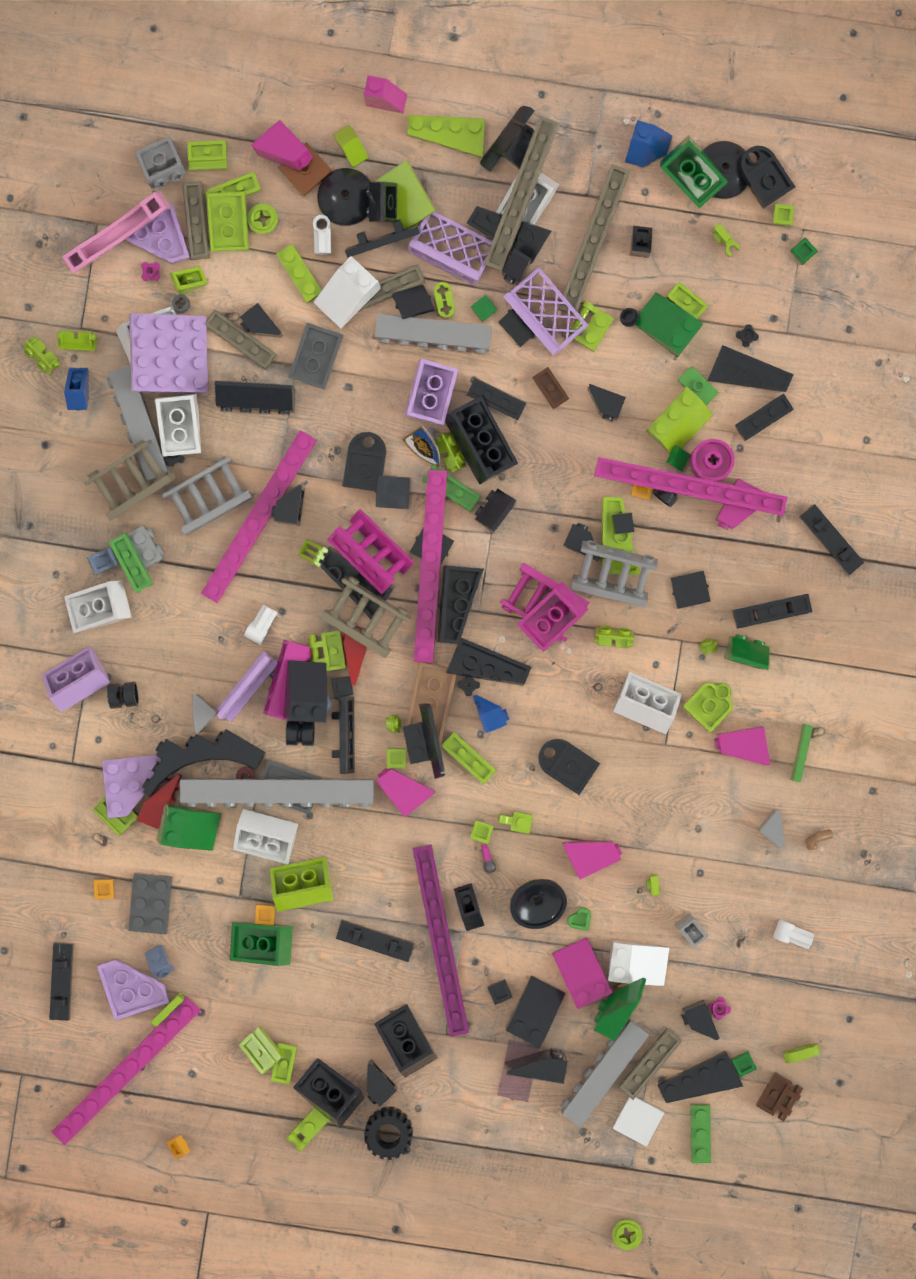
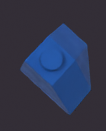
(647, 144)
(490, 714)

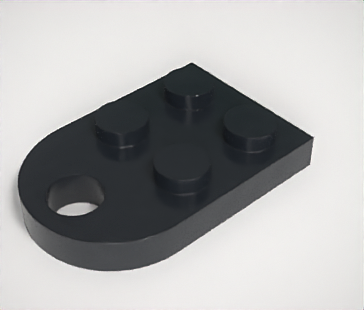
(766, 176)
(364, 463)
(569, 764)

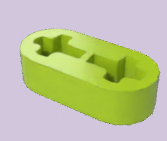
(439, 301)
(801, 1053)

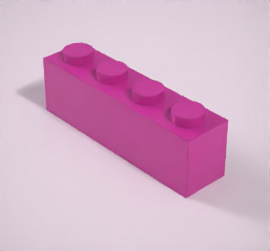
(275, 700)

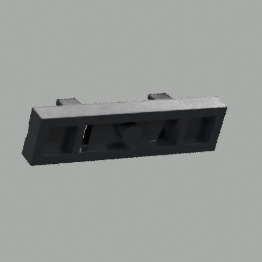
(367, 245)
(831, 539)
(772, 611)
(346, 732)
(375, 940)
(61, 981)

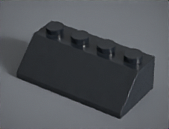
(255, 397)
(480, 440)

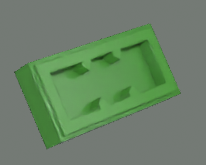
(698, 385)

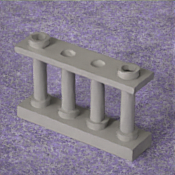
(224, 505)
(614, 591)

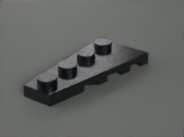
(529, 236)
(744, 370)
(485, 664)
(702, 1079)

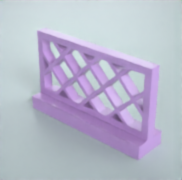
(441, 259)
(533, 323)
(247, 687)

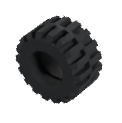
(388, 1149)

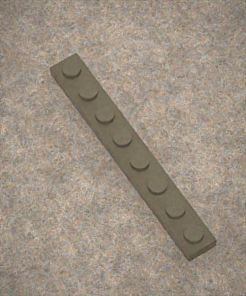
(521, 193)
(594, 237)

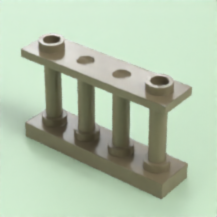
(146, 488)
(365, 636)

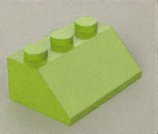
(680, 421)
(301, 884)

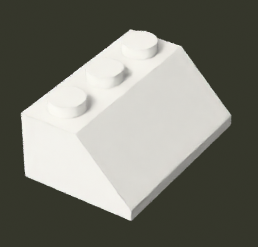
(647, 703)
(265, 836)

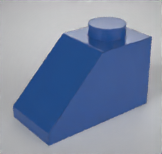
(77, 389)

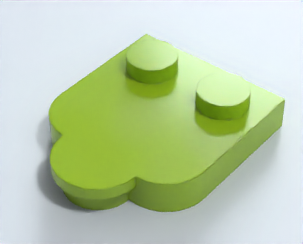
(710, 705)

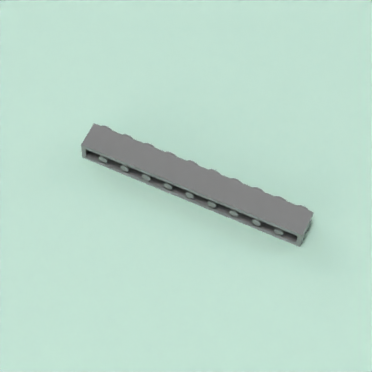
(276, 791)

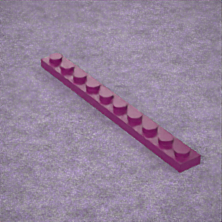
(440, 940)

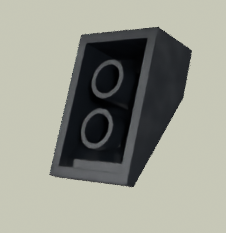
(306, 691)
(535, 1011)
(405, 1041)
(543, 1065)
(329, 1092)

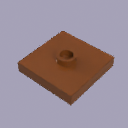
(309, 176)

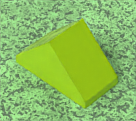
(351, 146)
(188, 279)

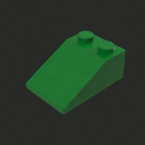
(693, 171)
(668, 324)
(747, 652)
(188, 827)
(261, 943)
(618, 1008)

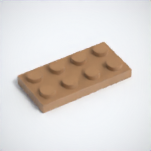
(432, 687)

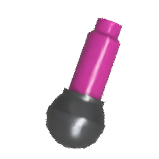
(489, 865)

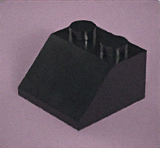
(382, 202)
(289, 507)
(495, 510)

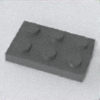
(316, 356)
(279, 771)
(150, 903)

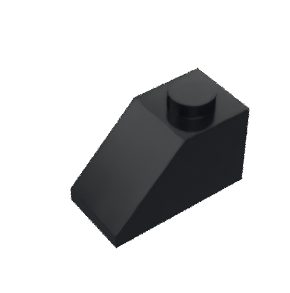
(516, 267)
(259, 323)
(606, 402)
(575, 537)
(469, 907)
(699, 1019)
(379, 1085)

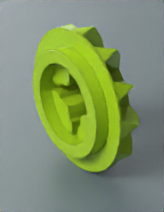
(254, 215)
(635, 1237)

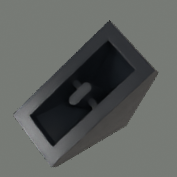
(641, 241)

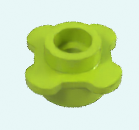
(708, 646)
(393, 723)

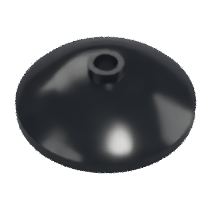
(729, 154)
(340, 209)
(541, 910)

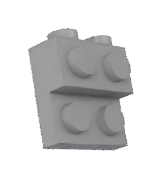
(160, 163)
(146, 547)

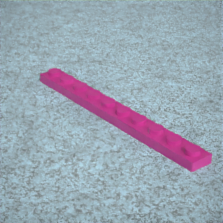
(690, 486)
(258, 516)
(430, 566)
(126, 1070)

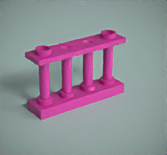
(361, 560)
(543, 584)

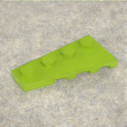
(449, 132)
(610, 507)

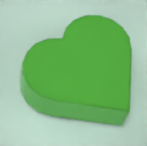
(580, 919)

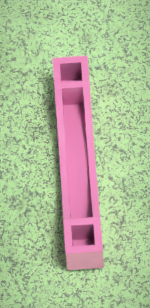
(116, 232)

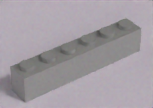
(434, 333)
(137, 419)
(604, 1073)

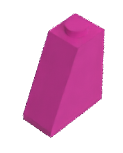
(384, 95)
(282, 147)
(732, 516)
(744, 744)
(403, 790)
(591, 856)

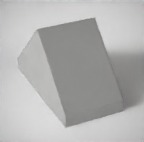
(202, 713)
(773, 828)
(691, 930)

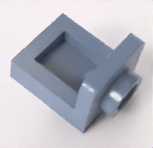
(102, 560)
(159, 962)

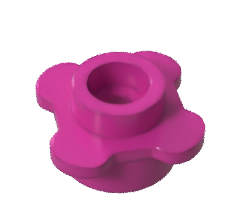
(155, 271)
(718, 1014)

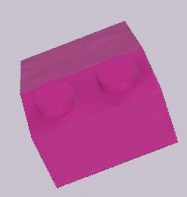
(552, 616)
(582, 973)

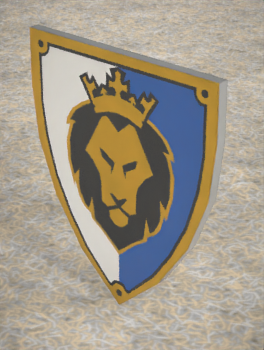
(423, 445)

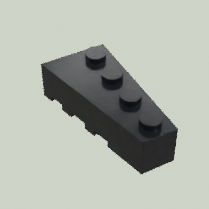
(338, 567)
(457, 595)

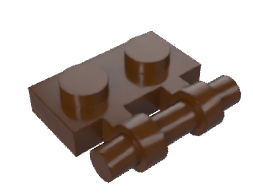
(774, 1094)

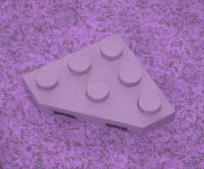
(162, 238)
(124, 783)
(130, 989)

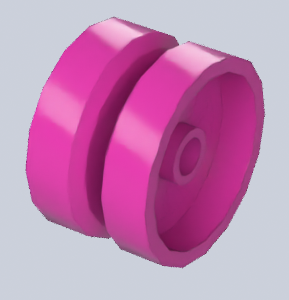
(719, 452)

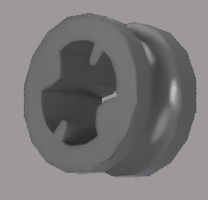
(177, 299)

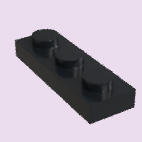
(497, 398)
(764, 417)

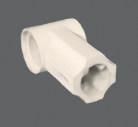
(322, 237)
(259, 627)
(790, 933)

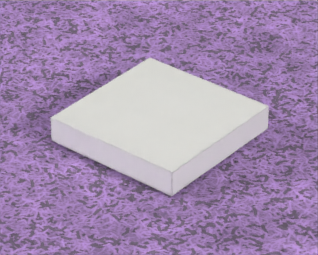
(638, 1120)

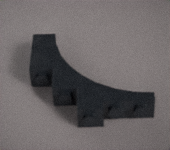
(174, 757)

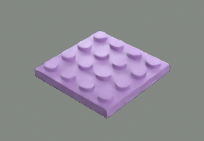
(168, 353)

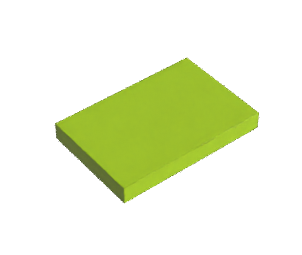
(412, 200)
(227, 221)

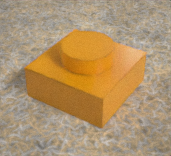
(641, 492)
(104, 889)
(265, 914)
(178, 1146)

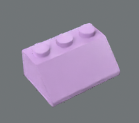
(430, 392)
(75, 679)

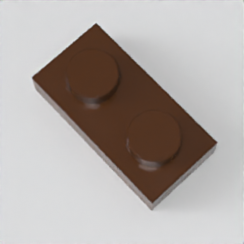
(550, 388)

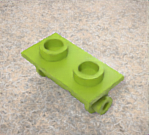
(85, 341)
(33, 349)
(455, 458)
(605, 634)

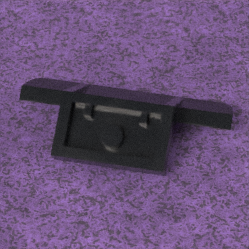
(512, 141)
(423, 741)

